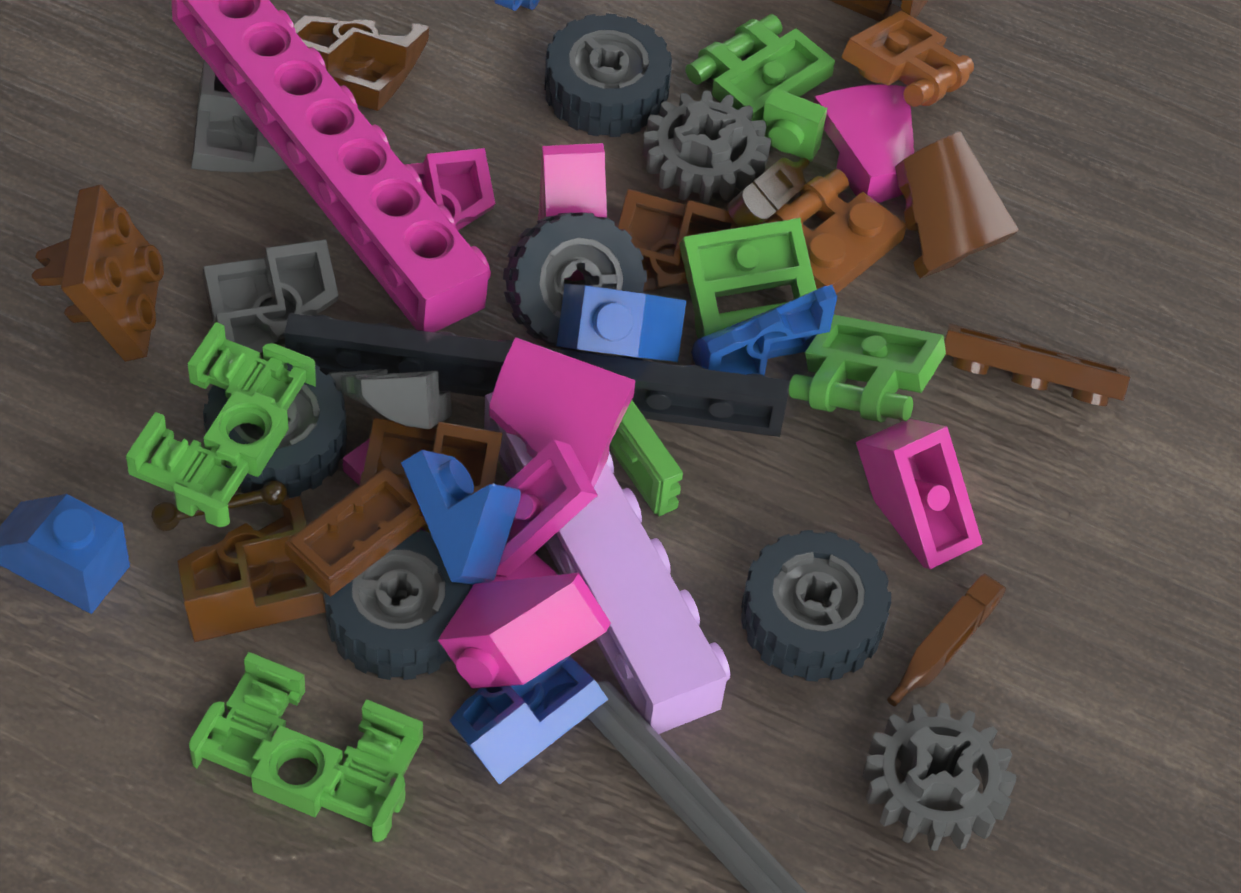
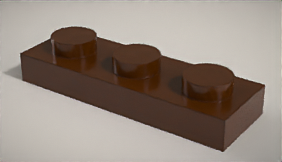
(1035, 365)

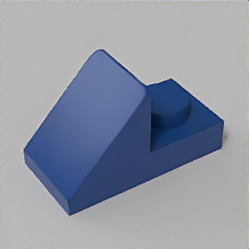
(465, 527)

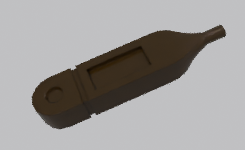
(768, 192)

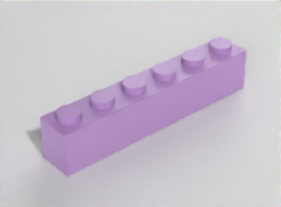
(654, 627)

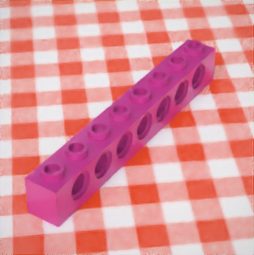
(340, 159)

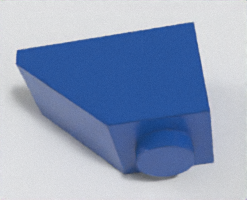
(621, 322)
(65, 548)

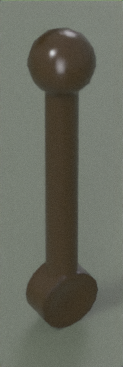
(167, 516)

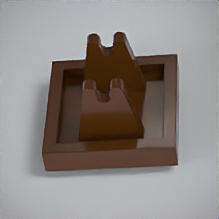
(106, 273)

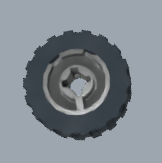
(607, 74)
(553, 253)
(309, 447)
(801, 633)
(402, 637)

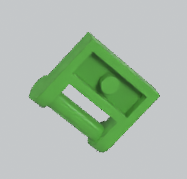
(741, 263)

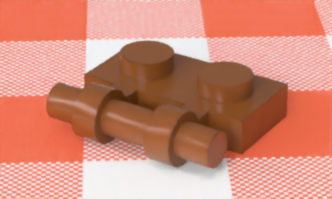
(910, 53)
(851, 234)

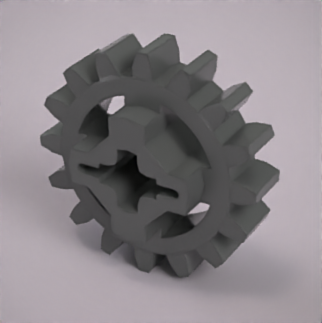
(705, 147)
(941, 802)

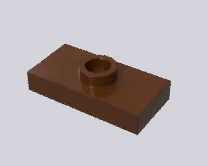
(356, 531)

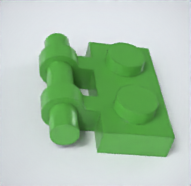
(783, 63)
(870, 353)

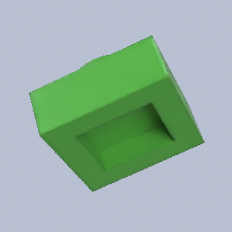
(794, 124)

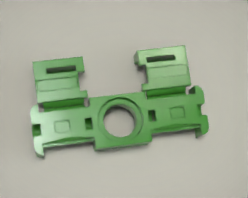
(257, 395)
(248, 746)

